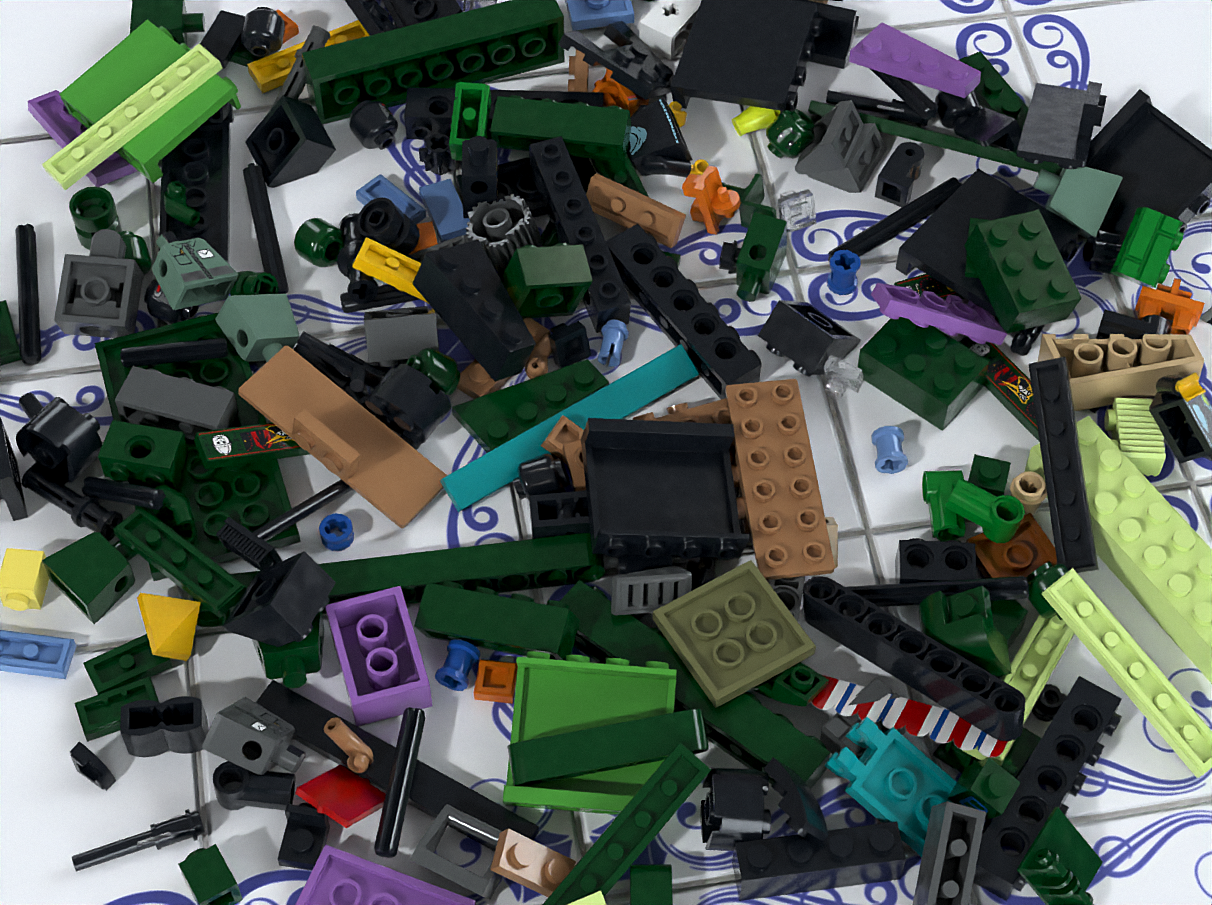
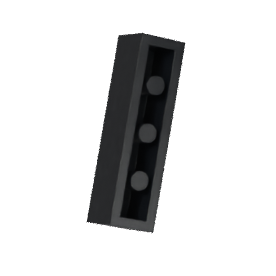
(808, 864)

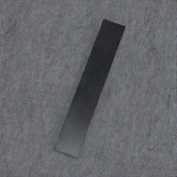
(1063, 465)

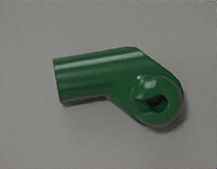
(176, 205)
(180, 507)

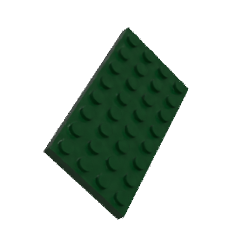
(244, 492)

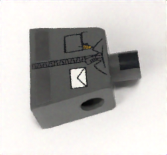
(253, 738)

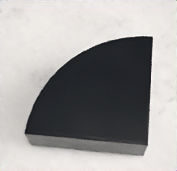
(91, 767)

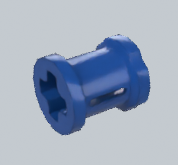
(843, 275)
(457, 665)

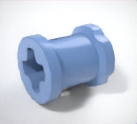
(889, 449)

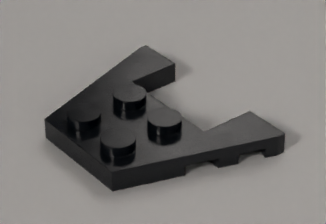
(631, 62)

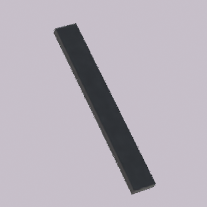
(429, 787)

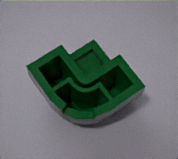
(967, 628)

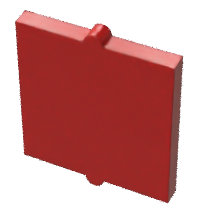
(342, 795)

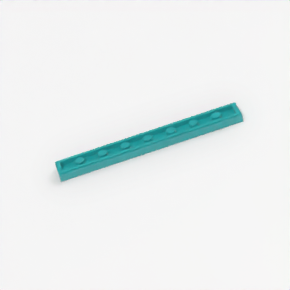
(611, 402)

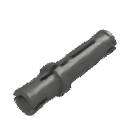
(296, 78)

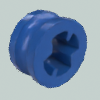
(343, 525)

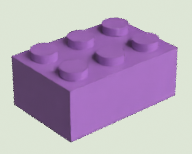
(378, 655)

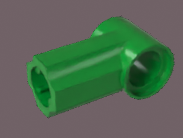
(936, 491)
(987, 510)

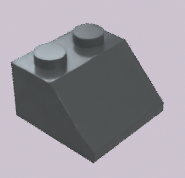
(399, 333)

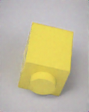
(23, 579)

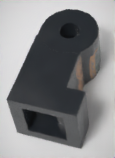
(899, 173)

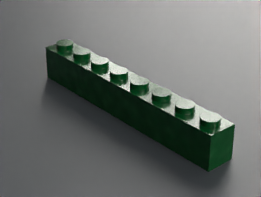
(737, 727)

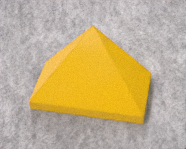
(169, 624)

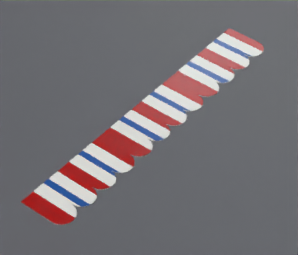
(917, 717)

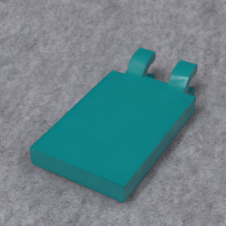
(892, 780)

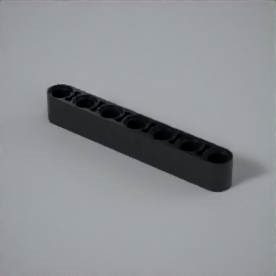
(914, 658)

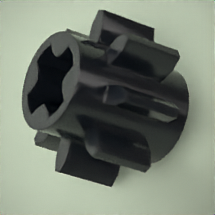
(437, 154)
(1102, 251)

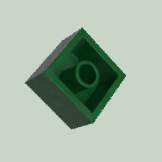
(547, 279)

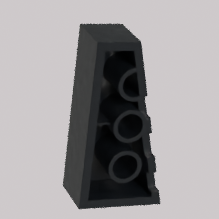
(476, 307)

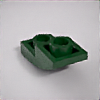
(794, 686)

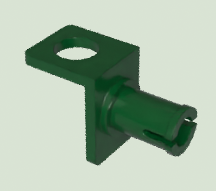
(751, 200)

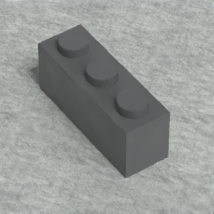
(174, 403)
(949, 855)

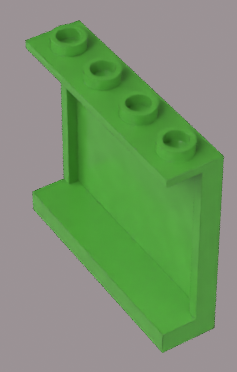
(128, 69)
(577, 696)

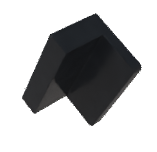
(990, 127)

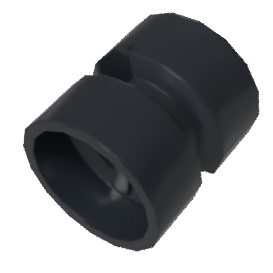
(387, 225)

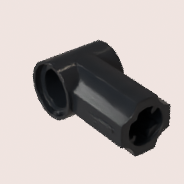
(1131, 327)
(268, 790)

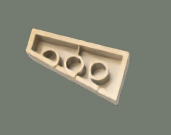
(1121, 365)

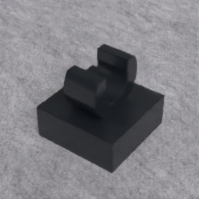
(569, 344)

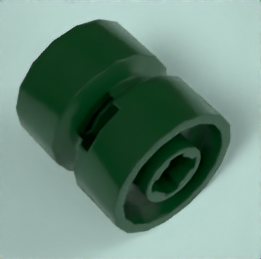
(93, 211)

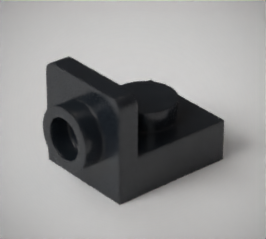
(303, 836)

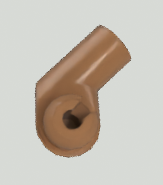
(538, 360)
(359, 753)

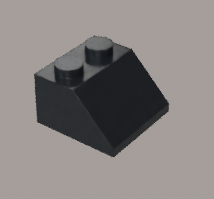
(290, 142)
(806, 336)
(282, 602)

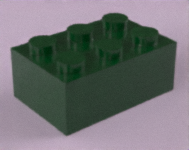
(1022, 271)
(923, 370)

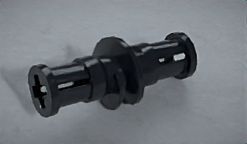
(361, 287)

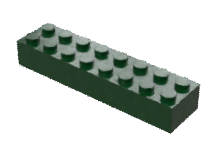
(434, 54)

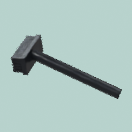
(253, 545)

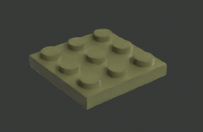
(733, 633)

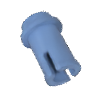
(614, 335)

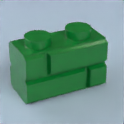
(469, 115)
(1147, 248)

